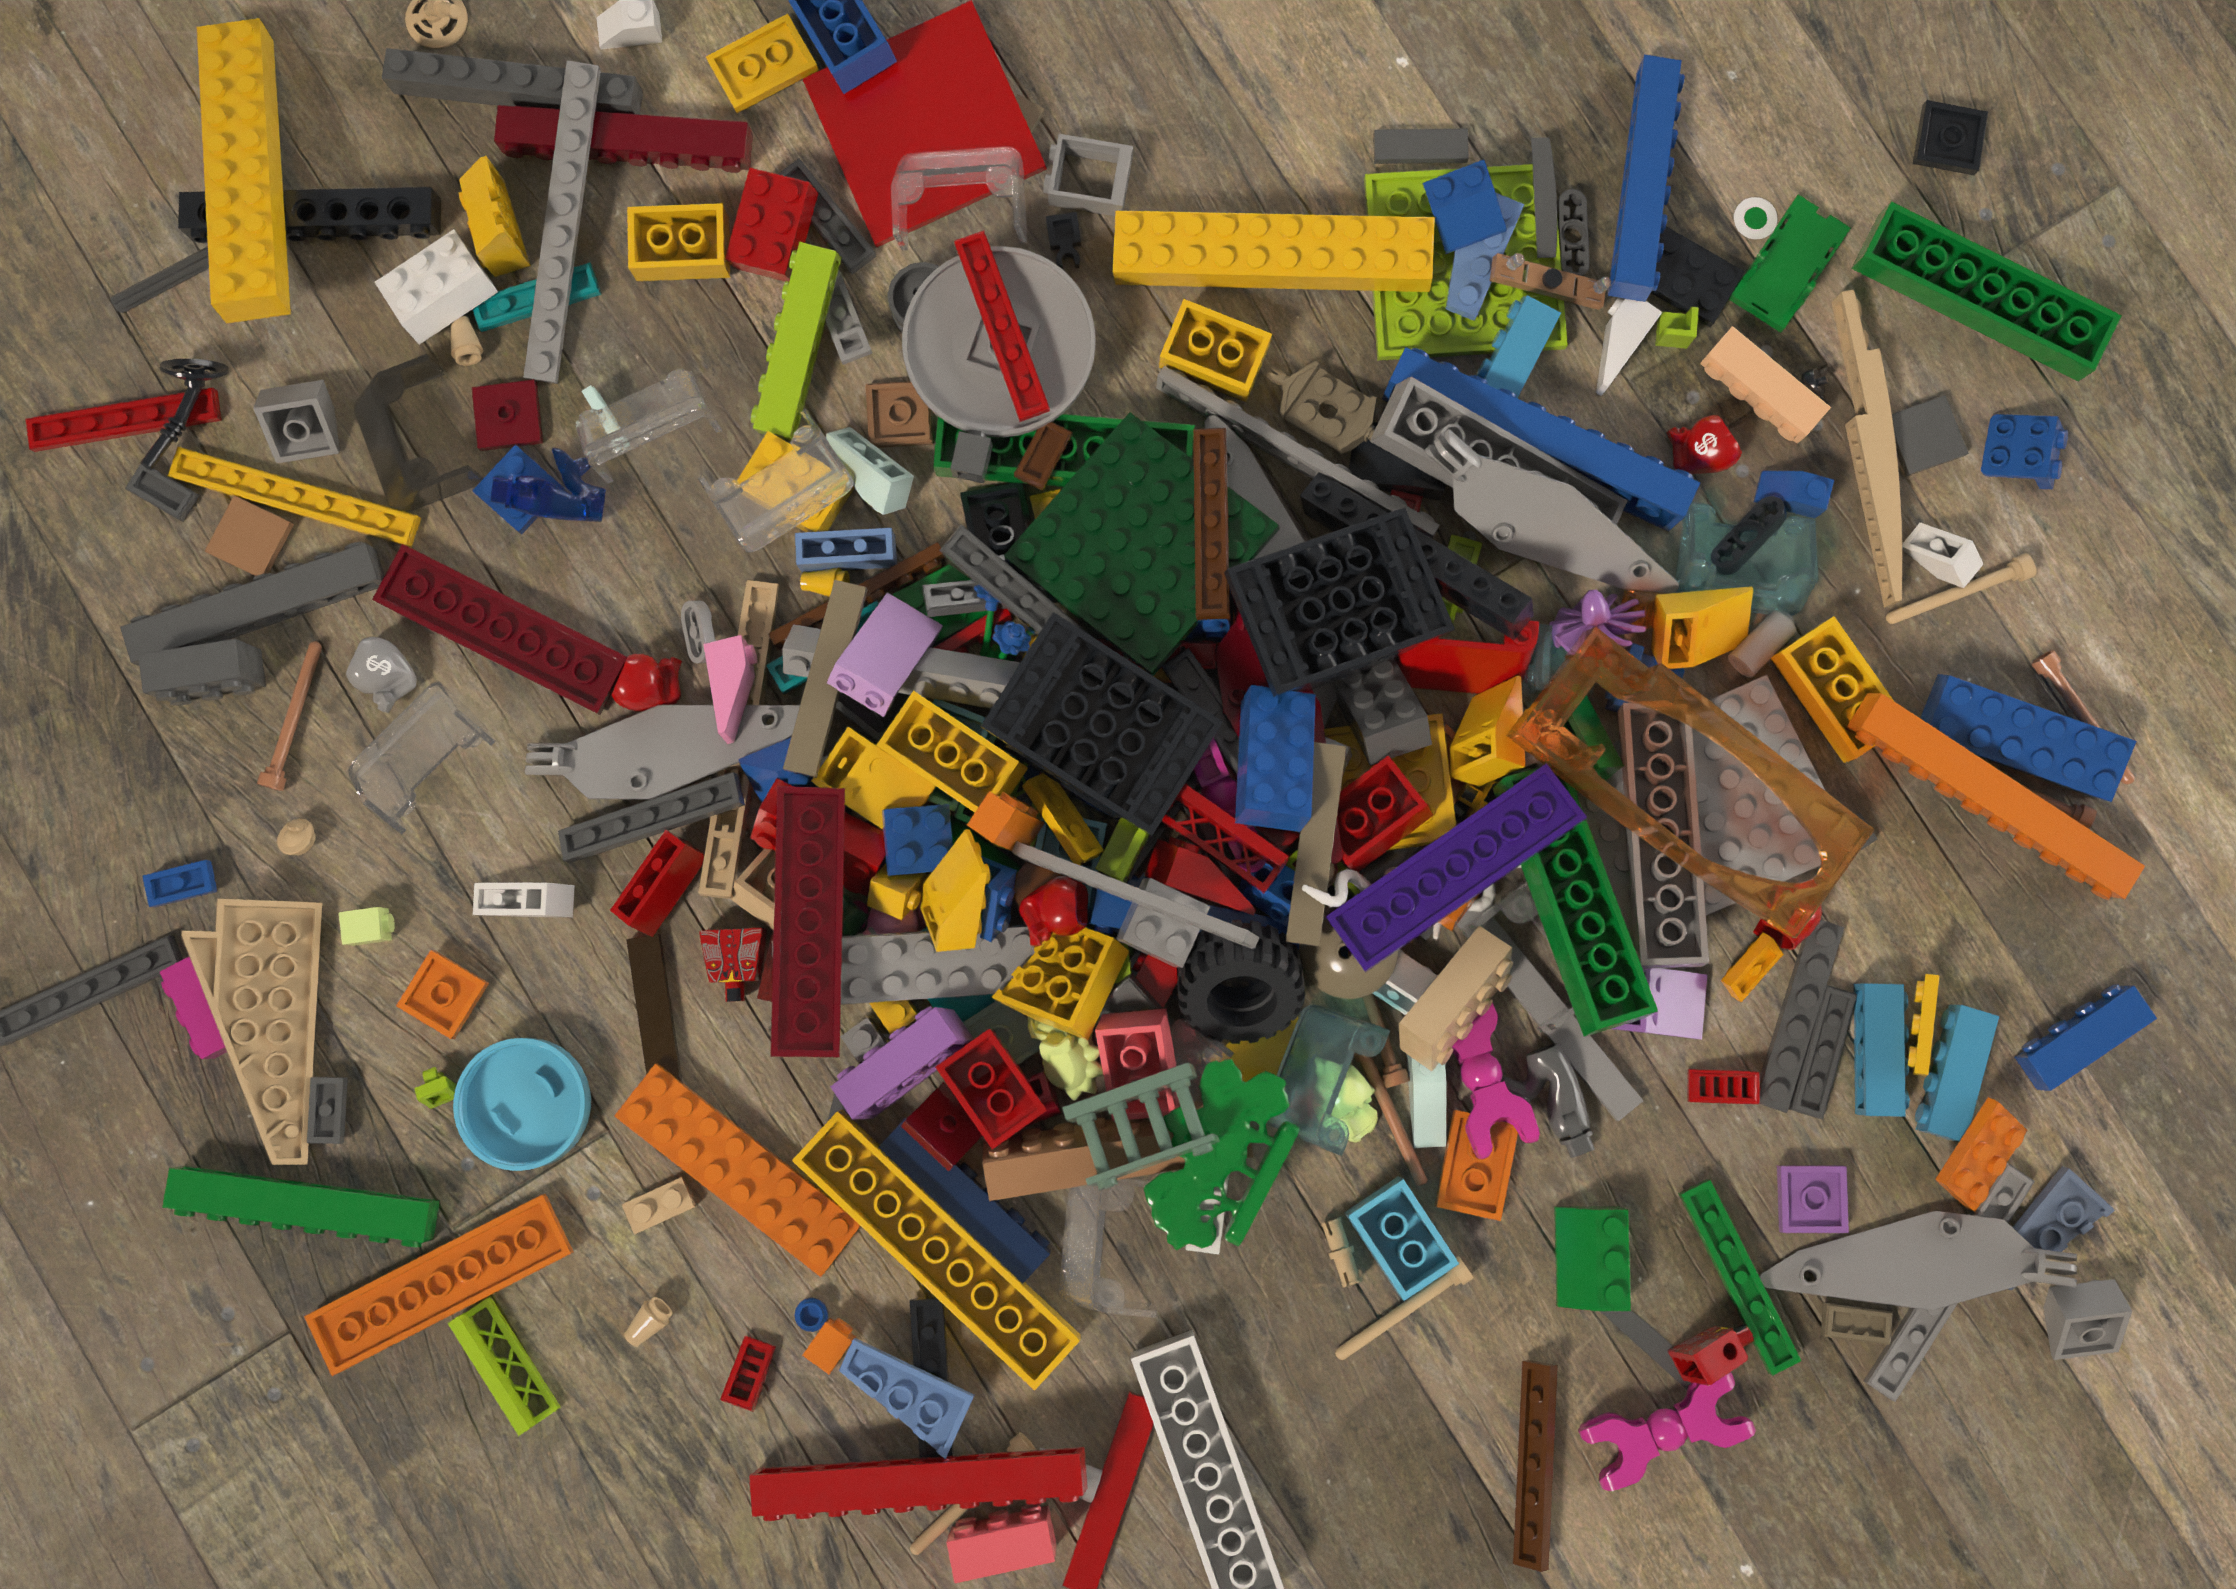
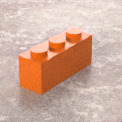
(1006, 820)

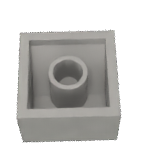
(298, 421)
(2086, 1319)

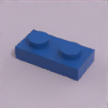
(179, 883)

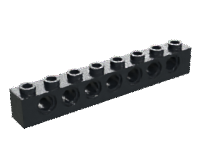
(328, 205)
(1455, 576)

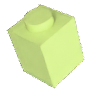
(366, 926)

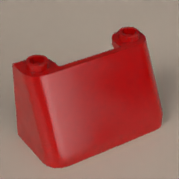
(1468, 664)

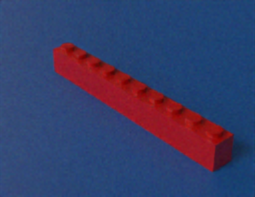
(919, 1482)

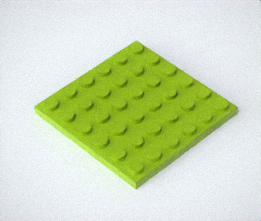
(1421, 317)

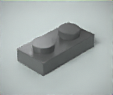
(327, 1110)

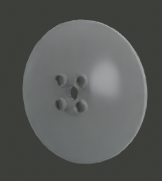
(953, 357)

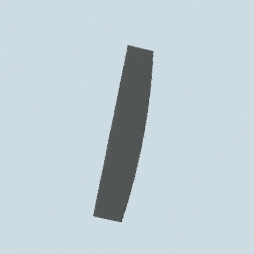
(1544, 197)
(1647, 1339)

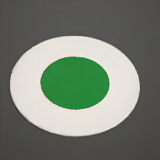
(1755, 218)

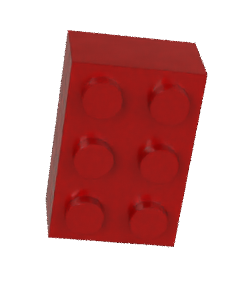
(770, 223)
(1377, 813)

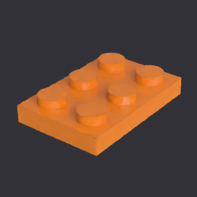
(1981, 1154)
(1474, 1183)

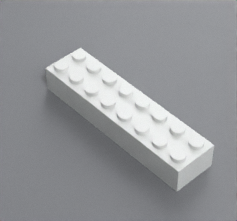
(1205, 1465)

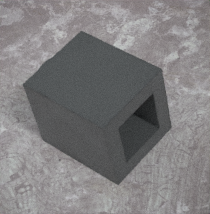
(971, 456)

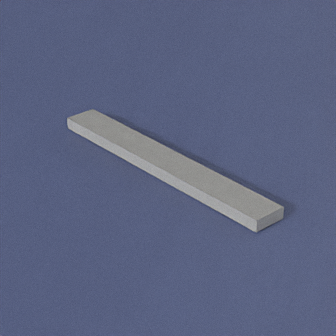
(1136, 895)
(1581, 1051)
(1922, 1326)

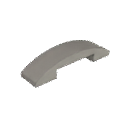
(845, 325)

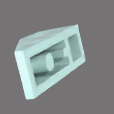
(875, 475)
(1427, 1104)

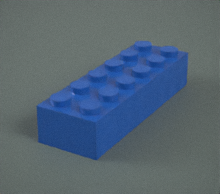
(2029, 737)

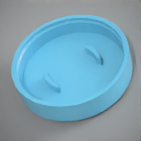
(522, 1103)

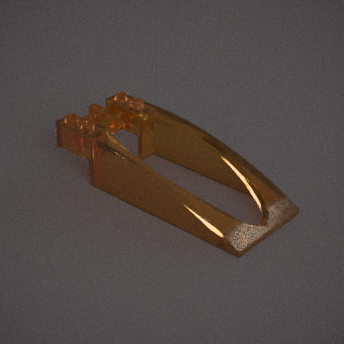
(1601, 660)

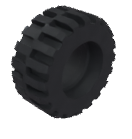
(1245, 1011)

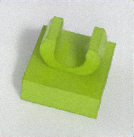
(436, 1090)

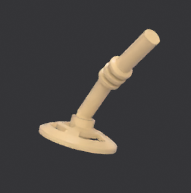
(438, 16)

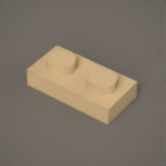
(659, 1205)

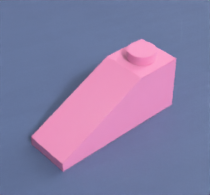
(730, 679)

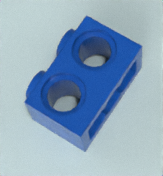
(1278, 897)

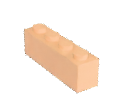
(1764, 386)

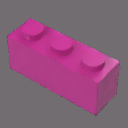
(192, 1009)

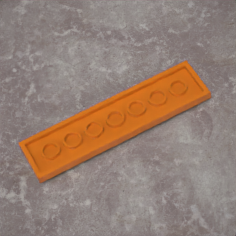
(738, 1169)
(438, 1284)

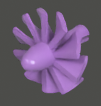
(1594, 611)

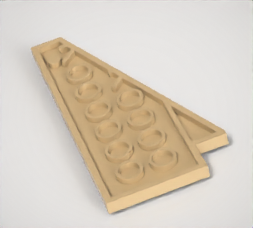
(263, 998)

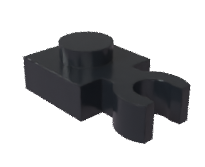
(1064, 235)

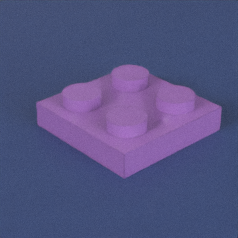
(1812, 1199)

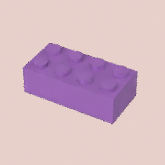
(901, 1063)

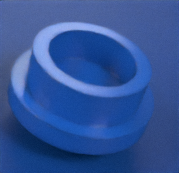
(811, 1314)

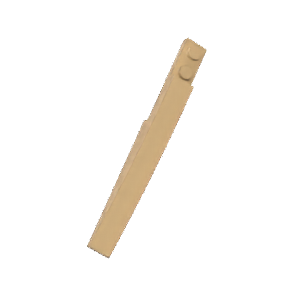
(1872, 446)
(729, 827)

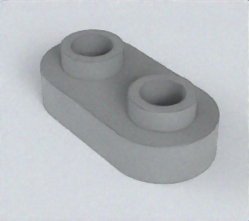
(697, 629)

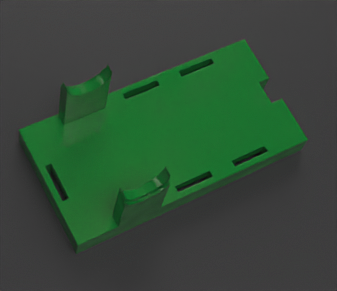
(1780, 276)

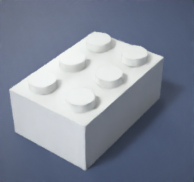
(436, 287)

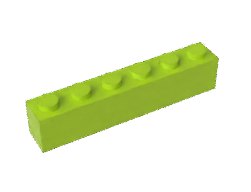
(796, 340)

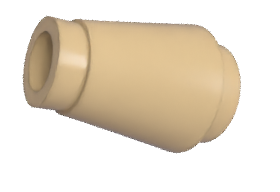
(465, 342)
(648, 1321)

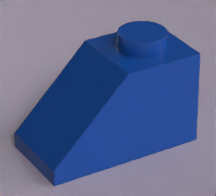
(1799, 490)

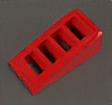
(1752, 1086)
(755, 1390)

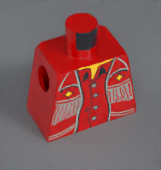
(733, 958)
(1711, 1354)

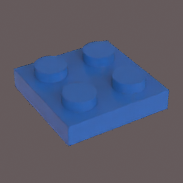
(513, 464)
(916, 838)

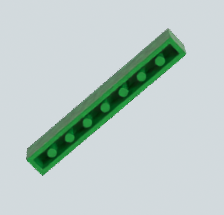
(300, 1204)

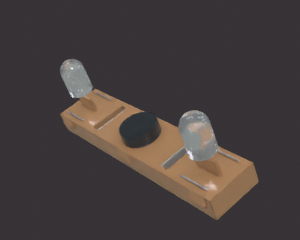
(1548, 281)

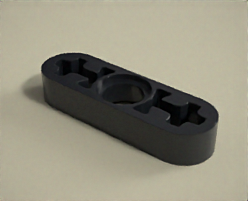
(1750, 521)

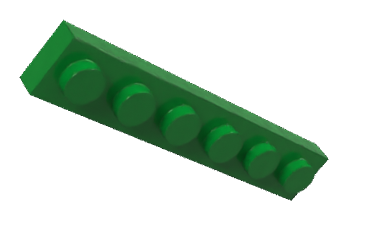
(1739, 1276)

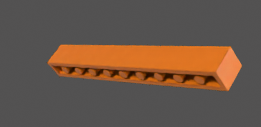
(1995, 796)

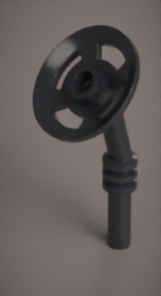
(194, 377)

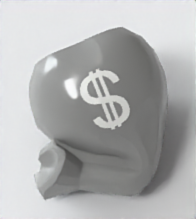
(381, 671)

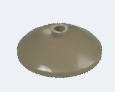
(1338, 974)

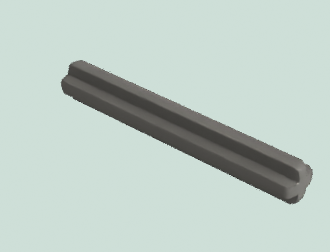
(161, 281)

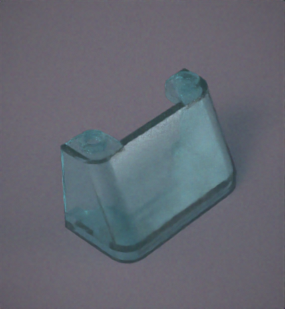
(1779, 572)
(1316, 1069)

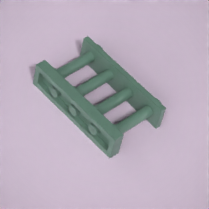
(1116, 1102)

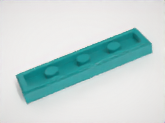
(517, 301)

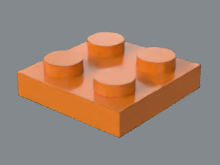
(442, 994)

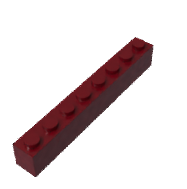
(631, 139)

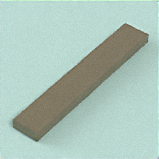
(820, 698)
(1316, 845)

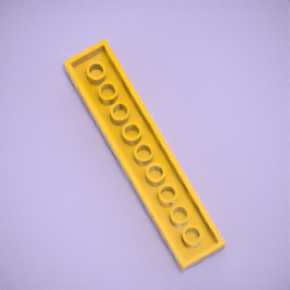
(242, 171)
(1273, 251)
(937, 1250)

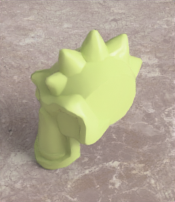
(1067, 1059)
(1353, 1105)

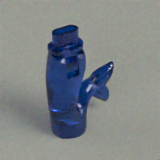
(545, 500)

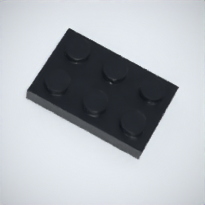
(1694, 277)

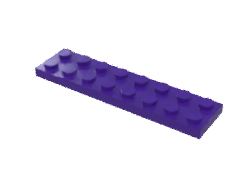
(1456, 867)

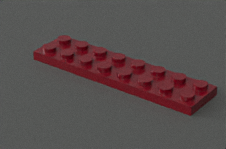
(500, 629)
(807, 922)

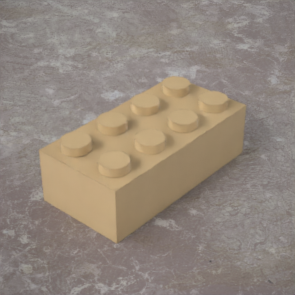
(1456, 999)

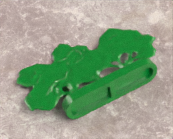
(1226, 1112)

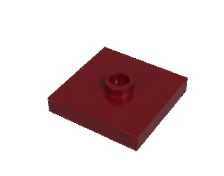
(507, 415)
(942, 1127)

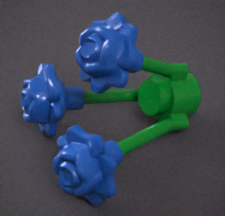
(1009, 636)

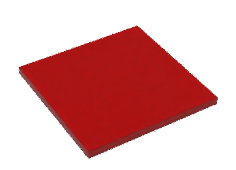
(935, 98)

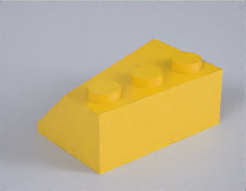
(492, 219)
(1066, 981)

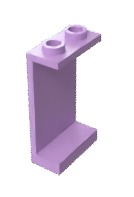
(884, 654)

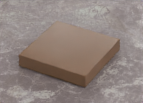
(897, 415)
(249, 537)

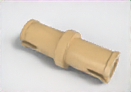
(1341, 1252)

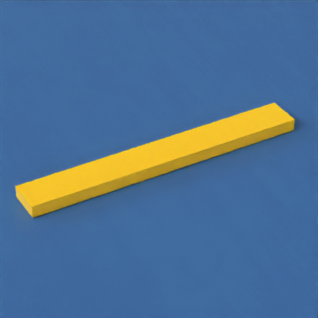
(294, 496)

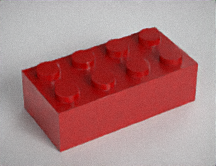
(862, 843)

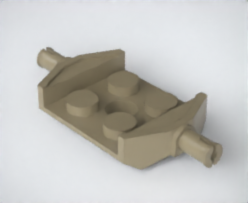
(1311, 390)

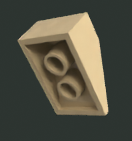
(756, 888)

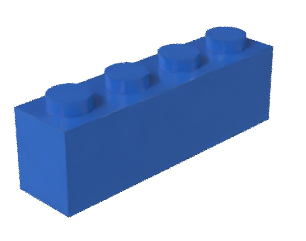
(2084, 1037)

